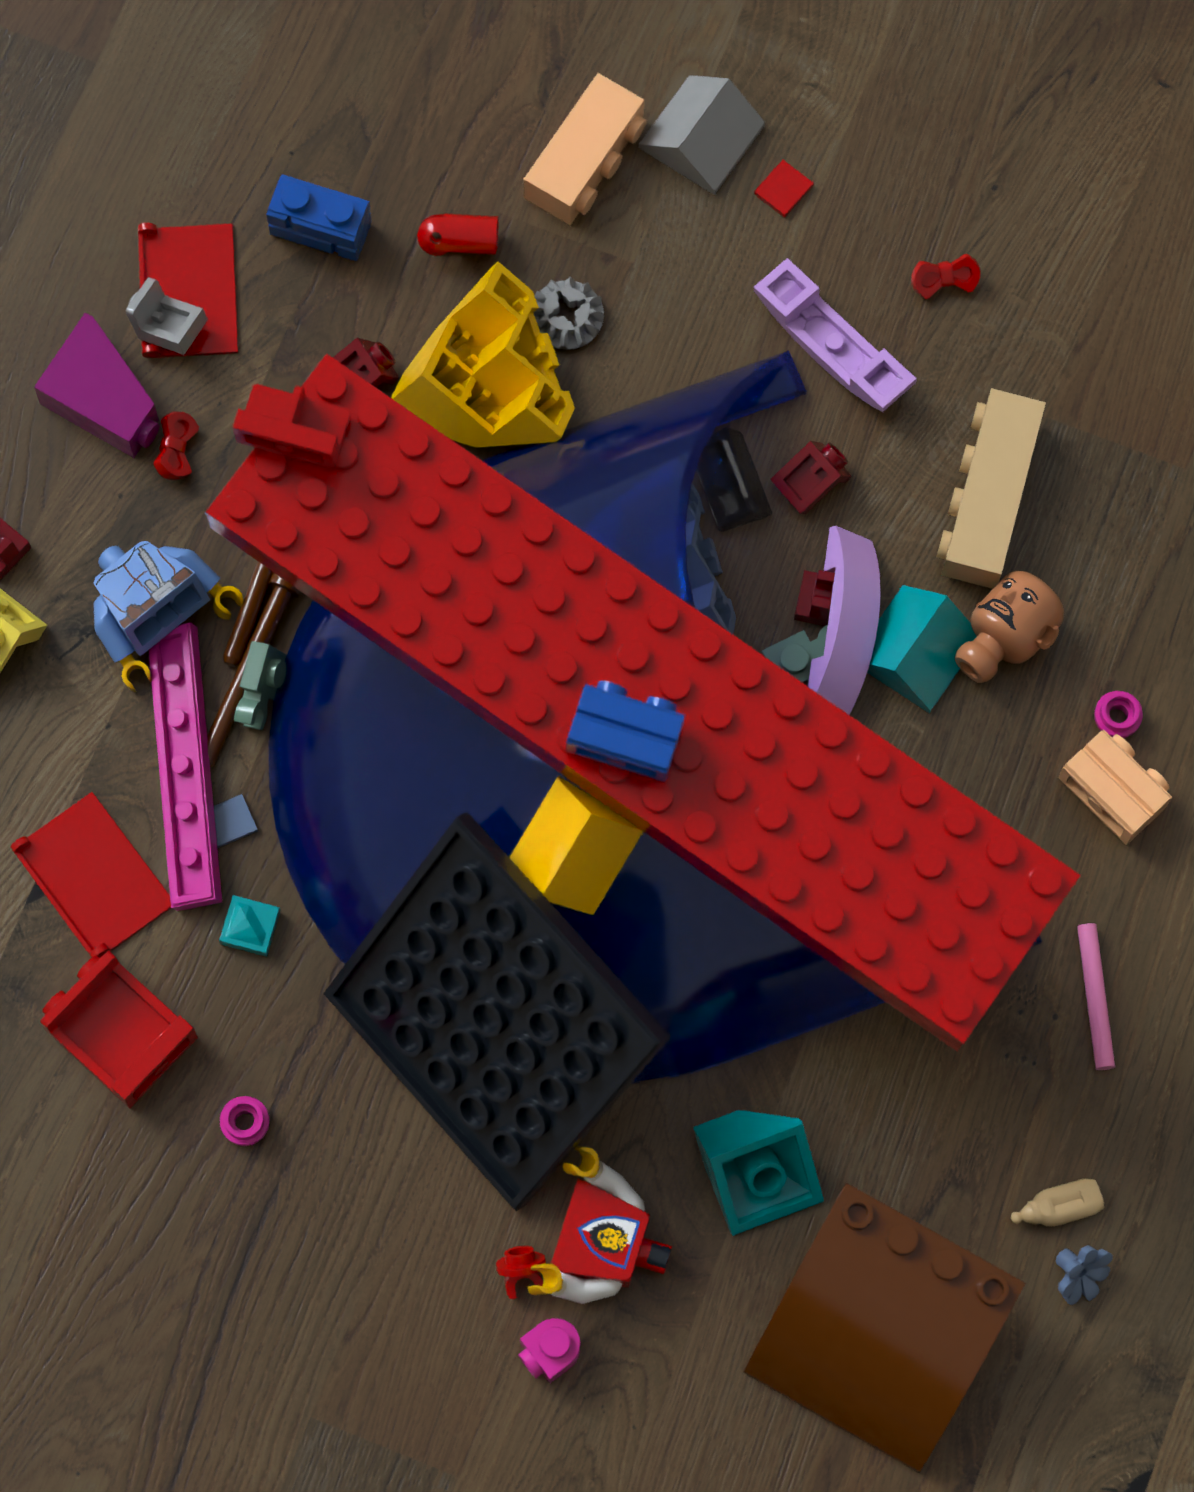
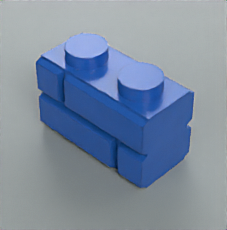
(319, 217)
(625, 730)

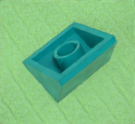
(919, 645)

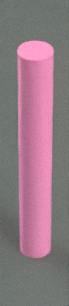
(1096, 996)

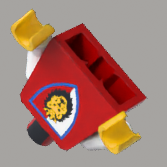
(600, 1237)

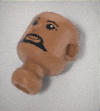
(1010, 625)

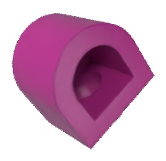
(550, 1348)

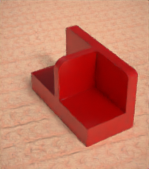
(292, 425)

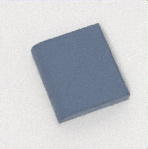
(233, 820)

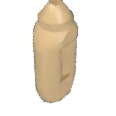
(1062, 1204)

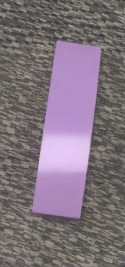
(830, 339)
(851, 619)

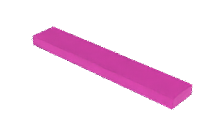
(184, 770)

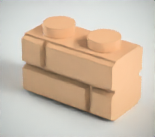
(1116, 785)

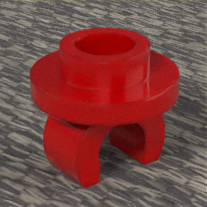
(517, 1265)

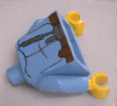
(149, 596)

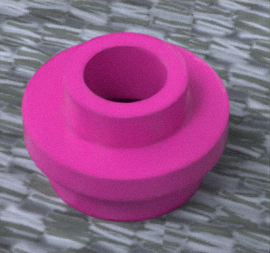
(1122, 701)
(240, 1106)

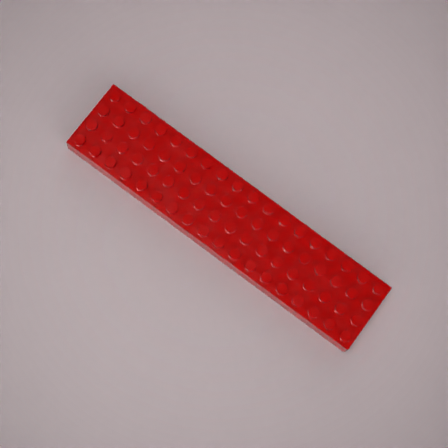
(768, 777)

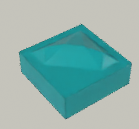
(250, 925)

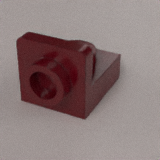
(369, 361)
(811, 475)

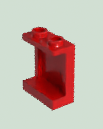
(117, 1028)

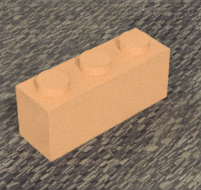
(585, 149)

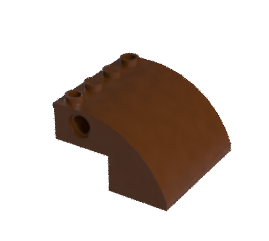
(883, 1327)

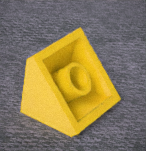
(574, 847)

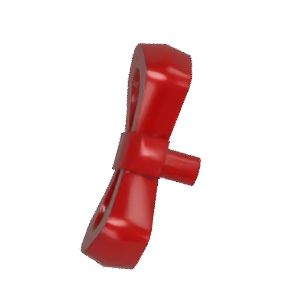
(929, 277)
(177, 430)

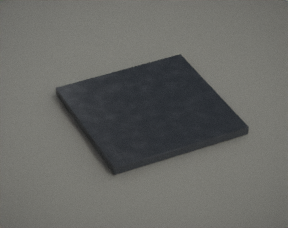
(494, 1012)

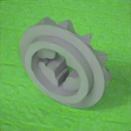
(587, 318)

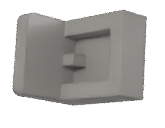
(163, 318)

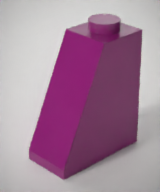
(98, 390)

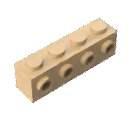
(992, 489)

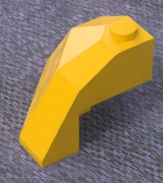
(489, 370)

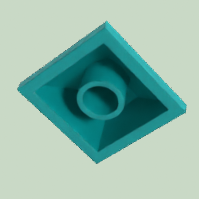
(758, 1167)

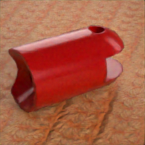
(459, 234)

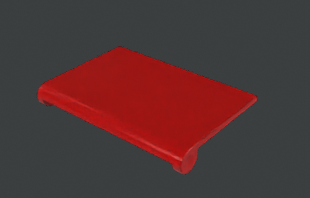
(198, 269)
(93, 876)

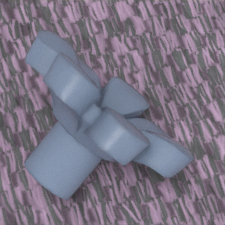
(1082, 1272)

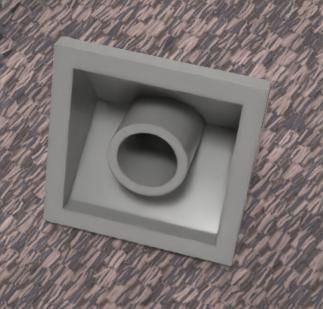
(704, 131)

